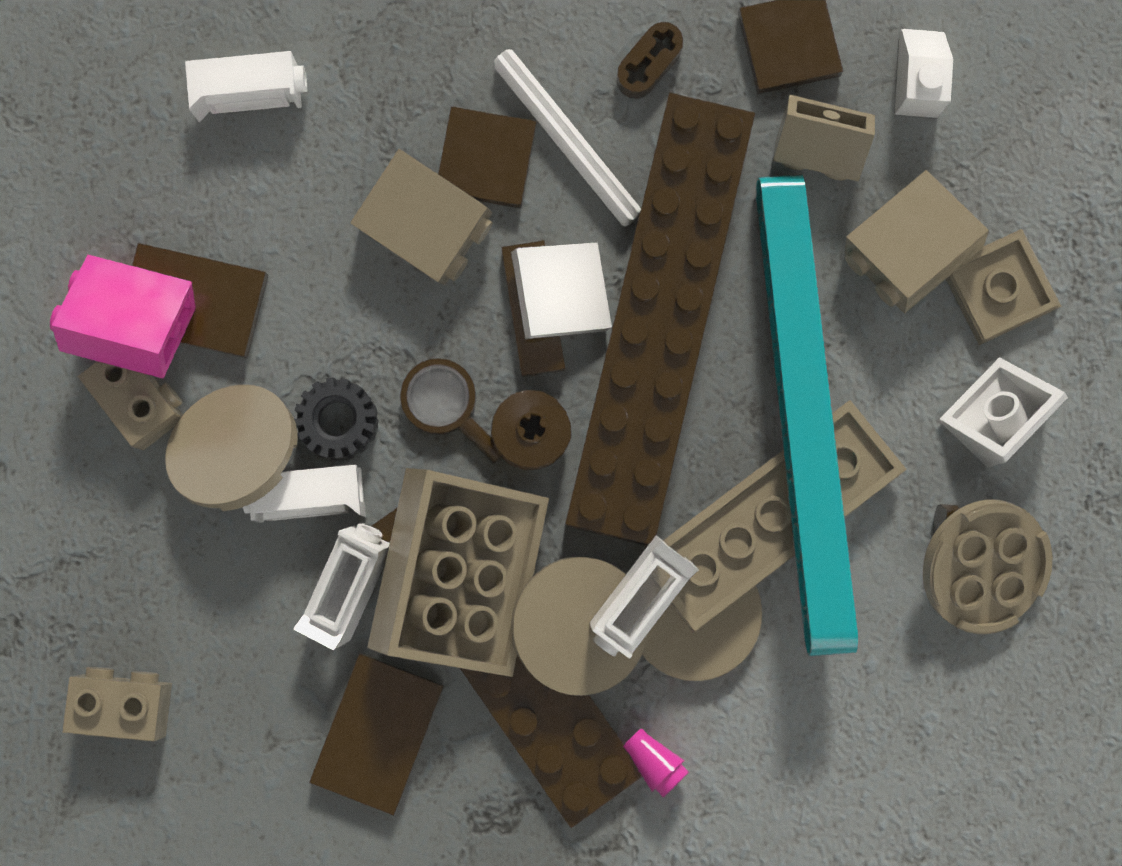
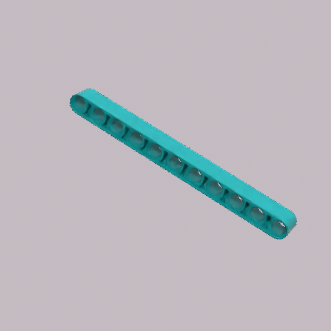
(806, 418)

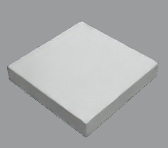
(561, 290)

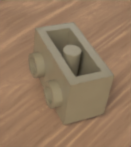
(824, 138)
(133, 402)
(117, 706)

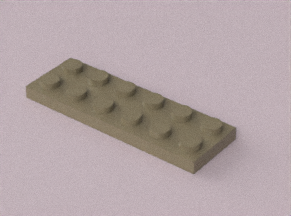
(750, 526)

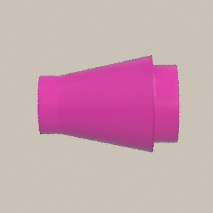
(655, 762)

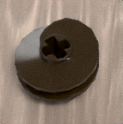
(552, 424)

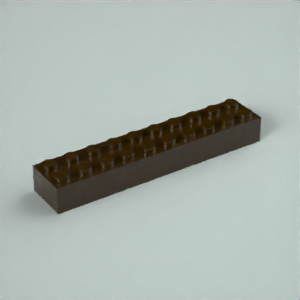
(660, 320)

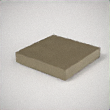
(1002, 288)

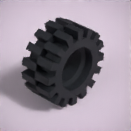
(317, 400)

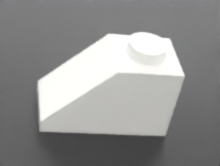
(923, 73)

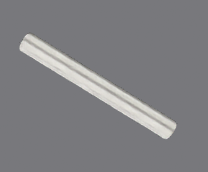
(567, 137)

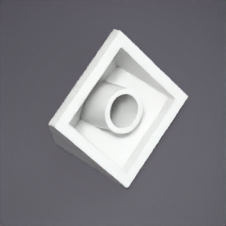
(1001, 412)

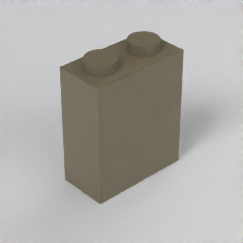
(423, 218)
(914, 242)

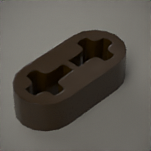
(657, 66)

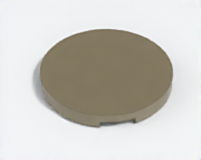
(231, 447)
(987, 566)
(555, 630)
(712, 648)

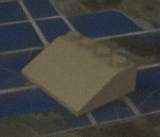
(456, 571)

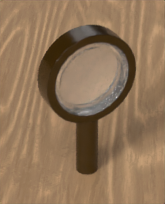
(441, 399)

